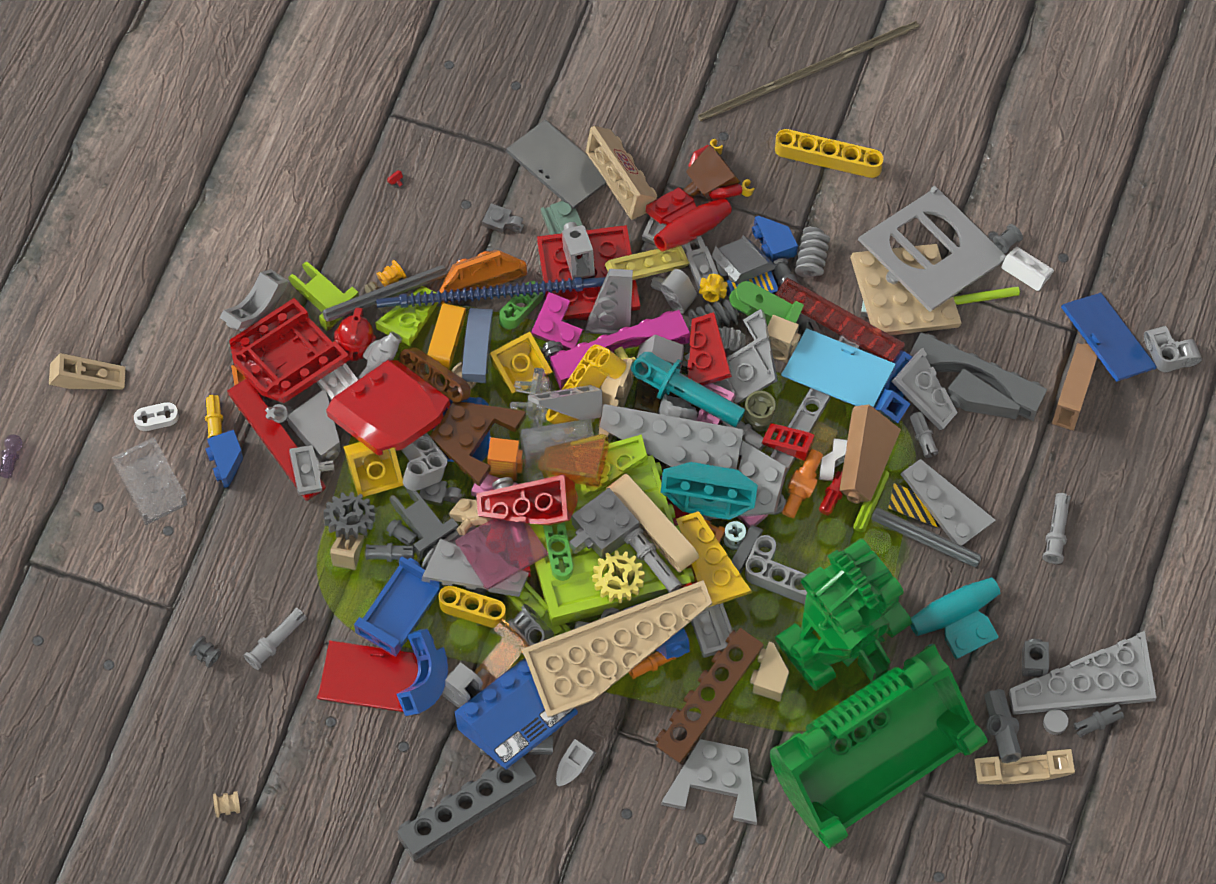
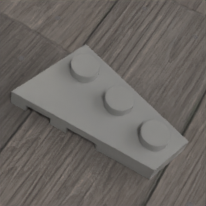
(923, 389)

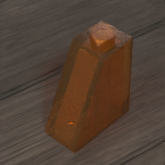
(578, 460)

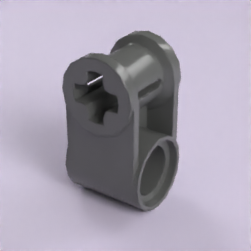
(529, 624)

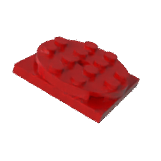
(606, 244)

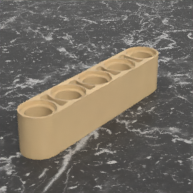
(655, 524)

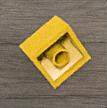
(373, 472)

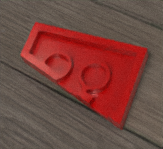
(707, 353)

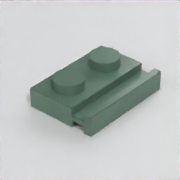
(558, 215)

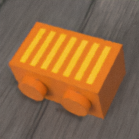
(505, 458)

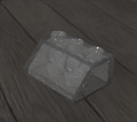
(538, 438)

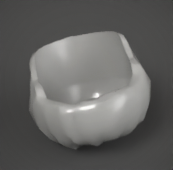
(677, 408)

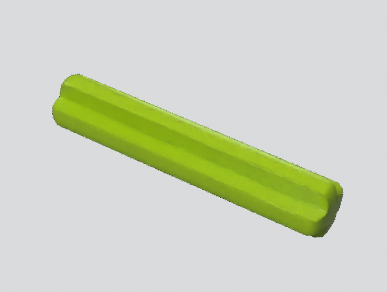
(868, 507)

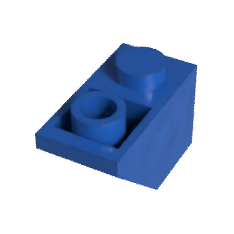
(775, 239)
(226, 454)

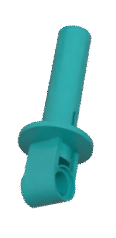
(669, 379)

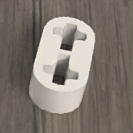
(156, 416)

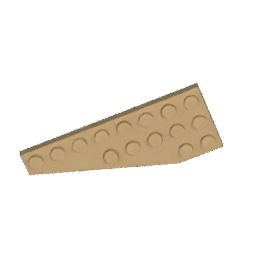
(595, 656)

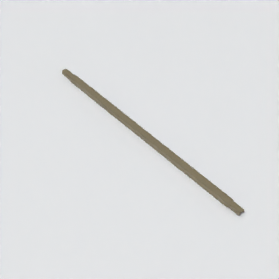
(807, 71)

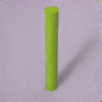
(987, 295)

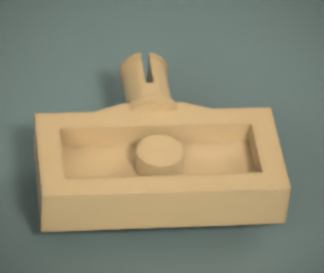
(466, 512)

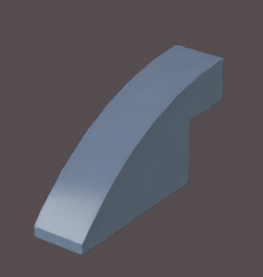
(477, 345)

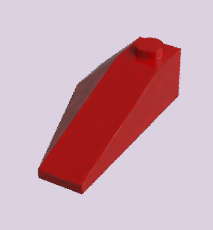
(533, 502)

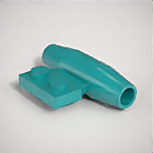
(959, 616)

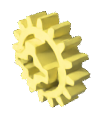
(624, 568)

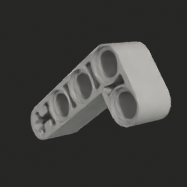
(425, 464)
(770, 569)

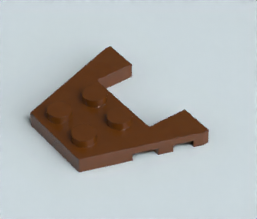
(464, 430)

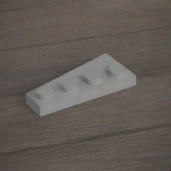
(613, 304)
(950, 507)
(451, 567)

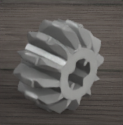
(732, 340)

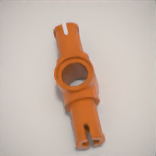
(802, 483)

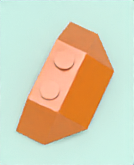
(484, 270)

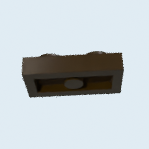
(646, 397)

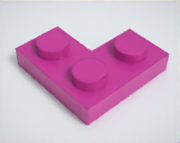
(550, 324)

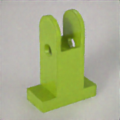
(321, 293)

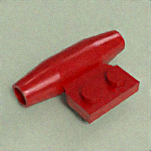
(684, 219)

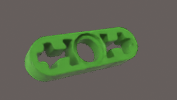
(520, 313)
(554, 563)

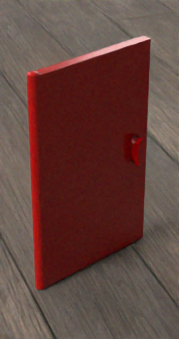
(366, 680)

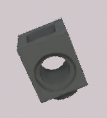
(1033, 667)

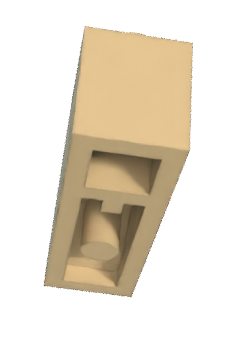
(85, 373)

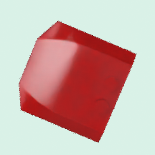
(285, 353)
(388, 407)

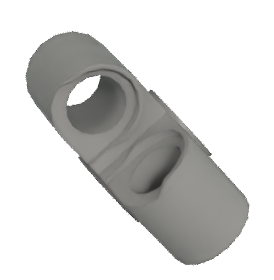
(1181, 353)

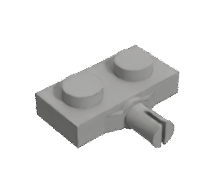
(308, 469)

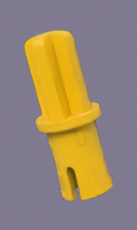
(213, 416)

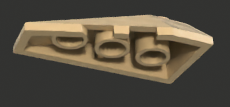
(616, 391)

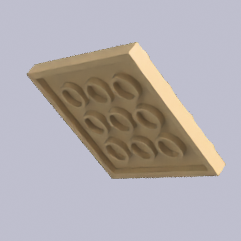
(892, 305)

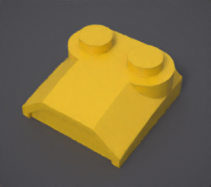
(518, 360)

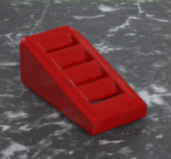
(790, 433)

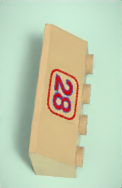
(619, 171)

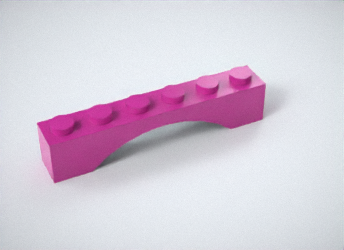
(668, 325)

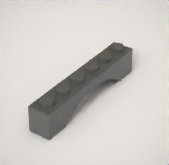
(1011, 384)

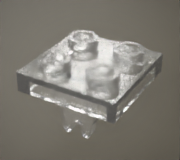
(538, 385)

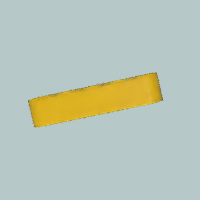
(821, 145)

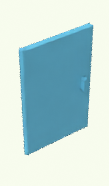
(826, 368)

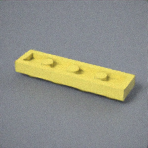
(650, 262)

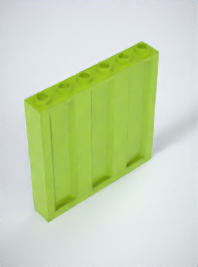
(577, 596)

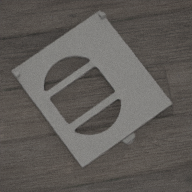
(951, 275)

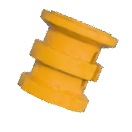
(391, 274)

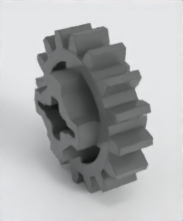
(349, 515)

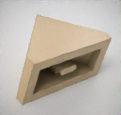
(346, 552)

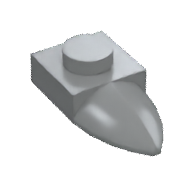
(574, 762)

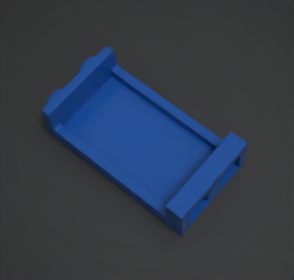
(398, 607)

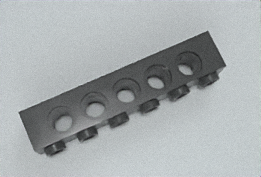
(419, 845)

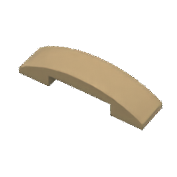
(1025, 770)

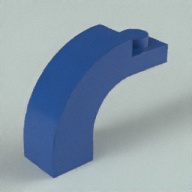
(891, 400)
(430, 676)

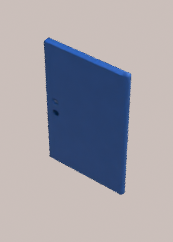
(1108, 336)

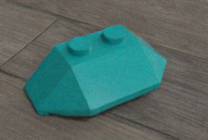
(709, 490)

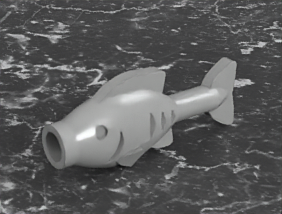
(380, 351)

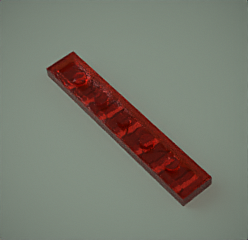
(841, 321)

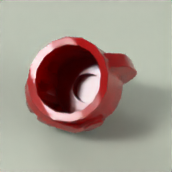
(355, 334)

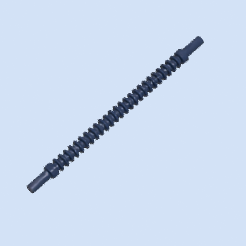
(405, 300)

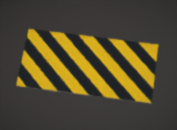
(907, 502)

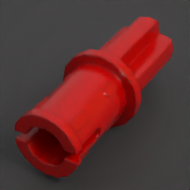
(832, 495)

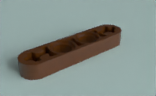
(434, 378)

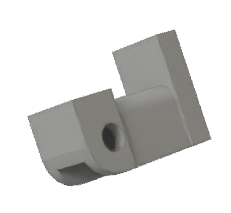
(459, 682)

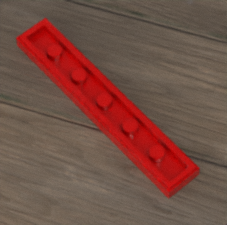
(269, 431)

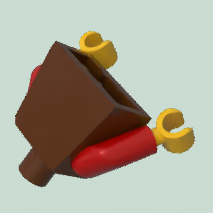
(713, 175)

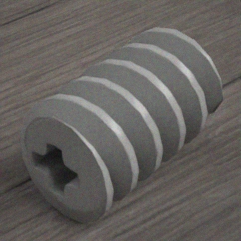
(812, 252)

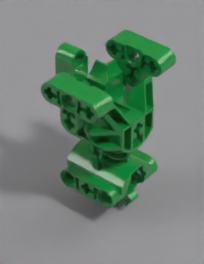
(850, 610)

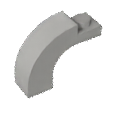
(258, 302)

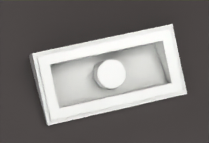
(1027, 268)

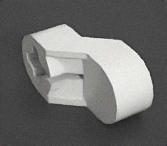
(832, 459)

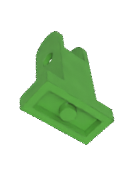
(750, 295)

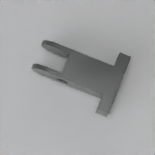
(423, 523)

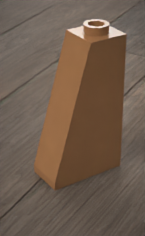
(1075, 387)
(867, 452)

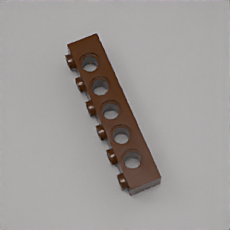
(736, 640)

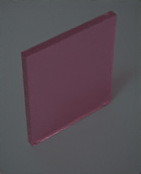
(500, 550)

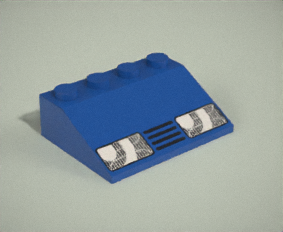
(509, 717)

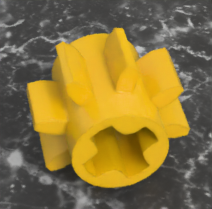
(713, 287)

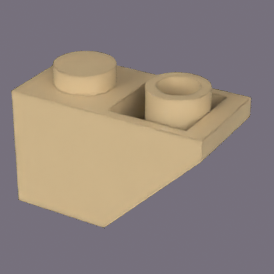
(772, 674)

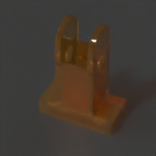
(505, 651)

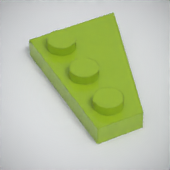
(407, 321)
(620, 459)

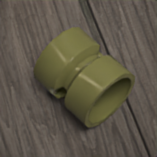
(759, 410)

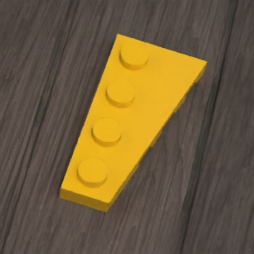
(713, 564)

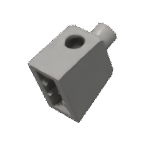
(576, 243)

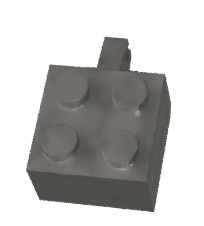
(602, 524)

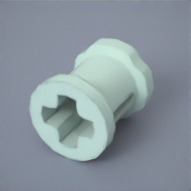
(729, 538)

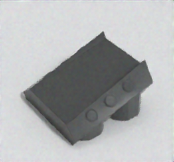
(741, 260)

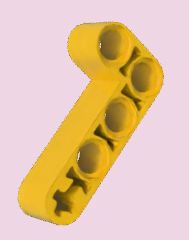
(591, 370)

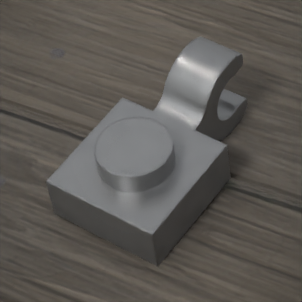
(500, 218)
(439, 492)

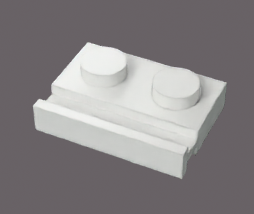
(337, 381)

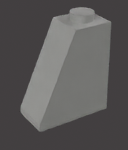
(315, 427)

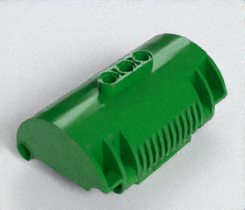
(915, 731)

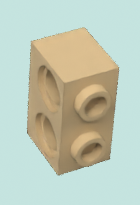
(783, 338)

